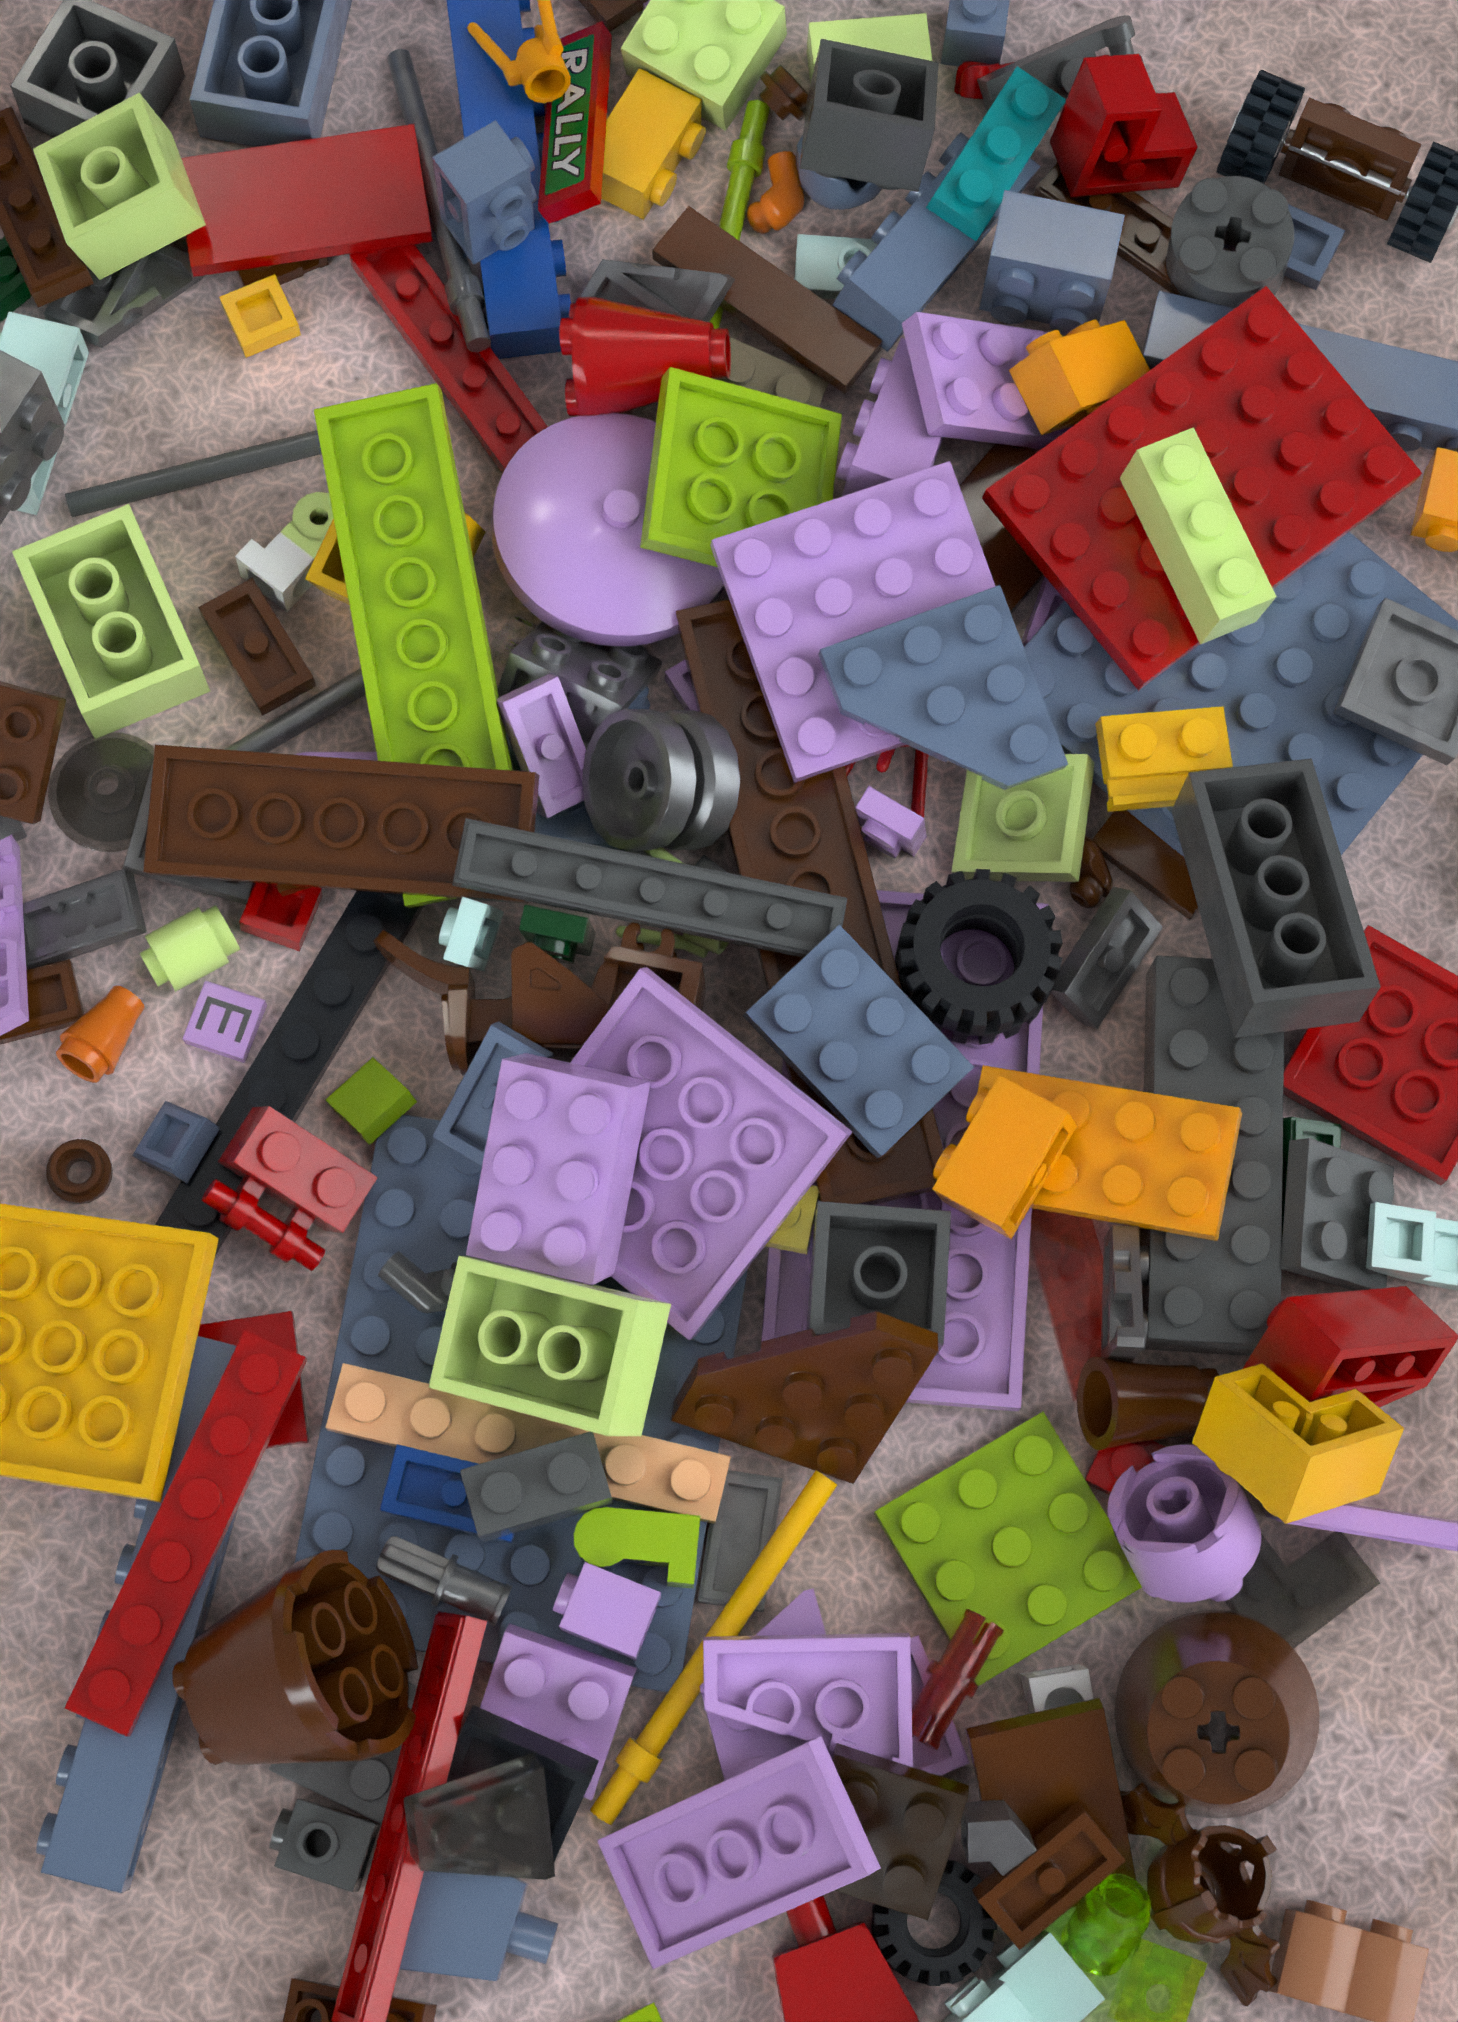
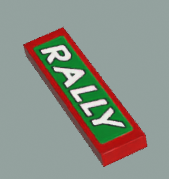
(577, 128)

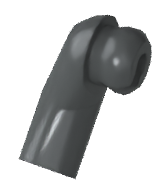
(422, 1290)

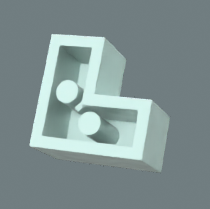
(1031, 1986)

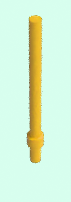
(640, 1757)

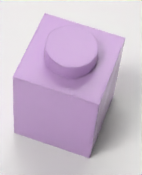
(606, 1609)

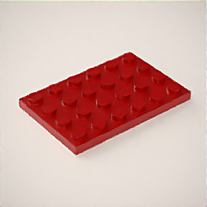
(1282, 436)

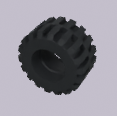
(989, 908)

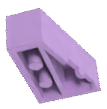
(890, 429)

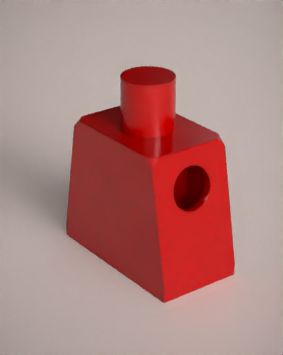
(836, 1973)

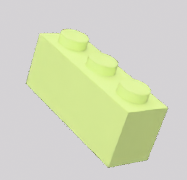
(1197, 536)

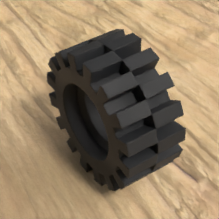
(949, 1962)

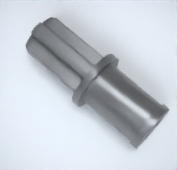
(443, 1579)

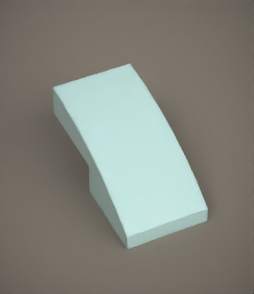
(1413, 1245)

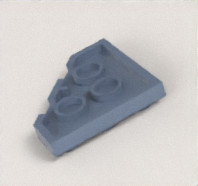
(951, 688)

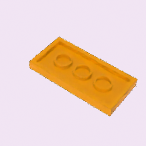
(1136, 1155)

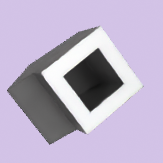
(995, 1835)

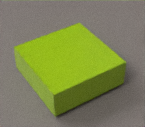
(371, 1100)

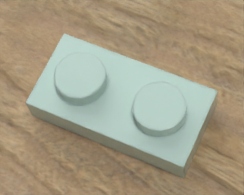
(470, 933)

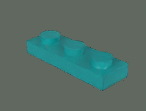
(996, 153)

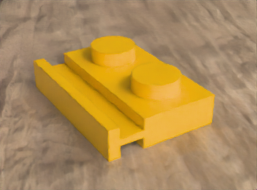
(1153, 752)

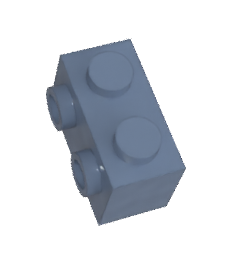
(486, 191)

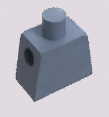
(470, 1924)

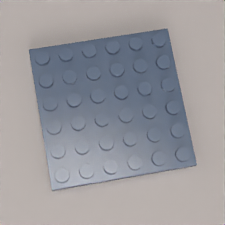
(1270, 676)

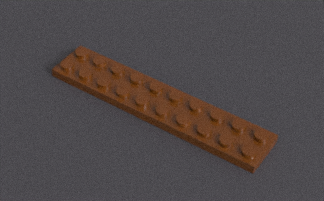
(807, 840)

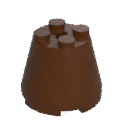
(1207, 1666)
(303, 1670)

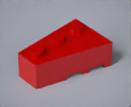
(1357, 1339)

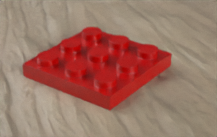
(1395, 1068)

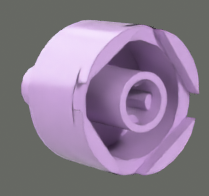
(1184, 1526)

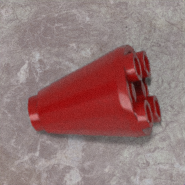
(626, 350)

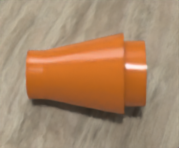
(99, 1037)

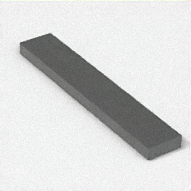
(644, 889)

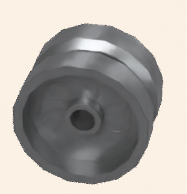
(660, 779)

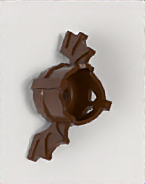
(1204, 1889)

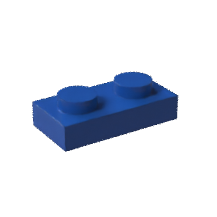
(429, 1490)

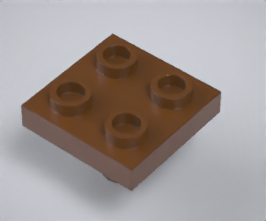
(27, 749)

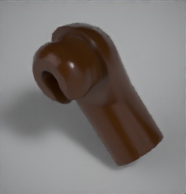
(1094, 877)

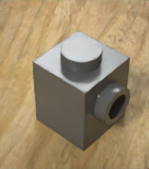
(324, 1844)

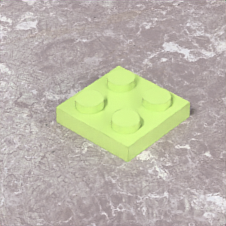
(1027, 829)

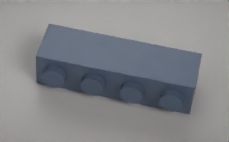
(911, 258)

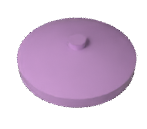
(573, 532)

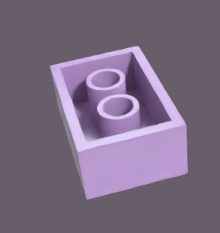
(558, 1168)

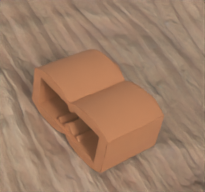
(1346, 1967)

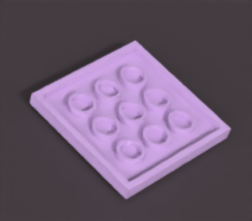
(838, 576)
(717, 1154)

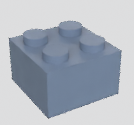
(1050, 262)

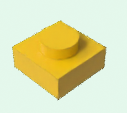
(260, 315)

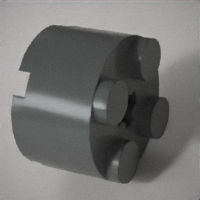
(1236, 214)

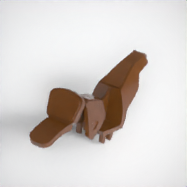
(546, 997)

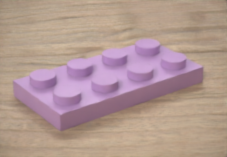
(738, 1853)

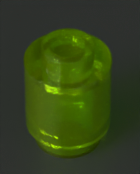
(1107, 1925)

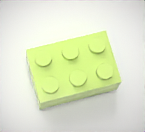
(111, 621)
(550, 1347)

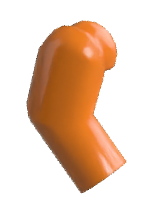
(783, 200)

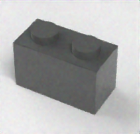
(536, 1486)

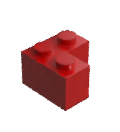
(1120, 131)

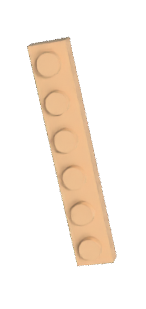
(410, 1414)

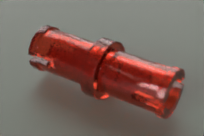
(953, 1678)

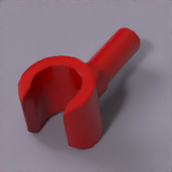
(967, 75)

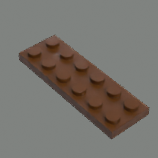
(324, 819)

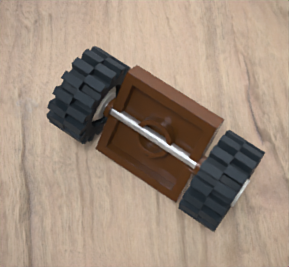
(1345, 161)

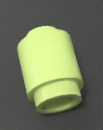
(189, 948)

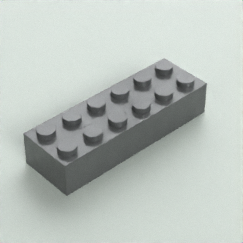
(1199, 1289)

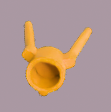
(537, 62)

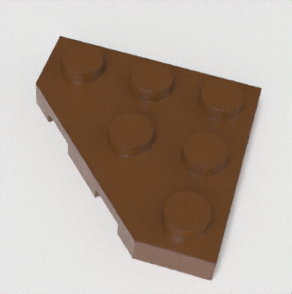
(811, 1395)

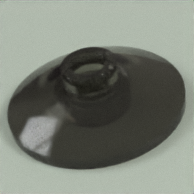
(97, 819)

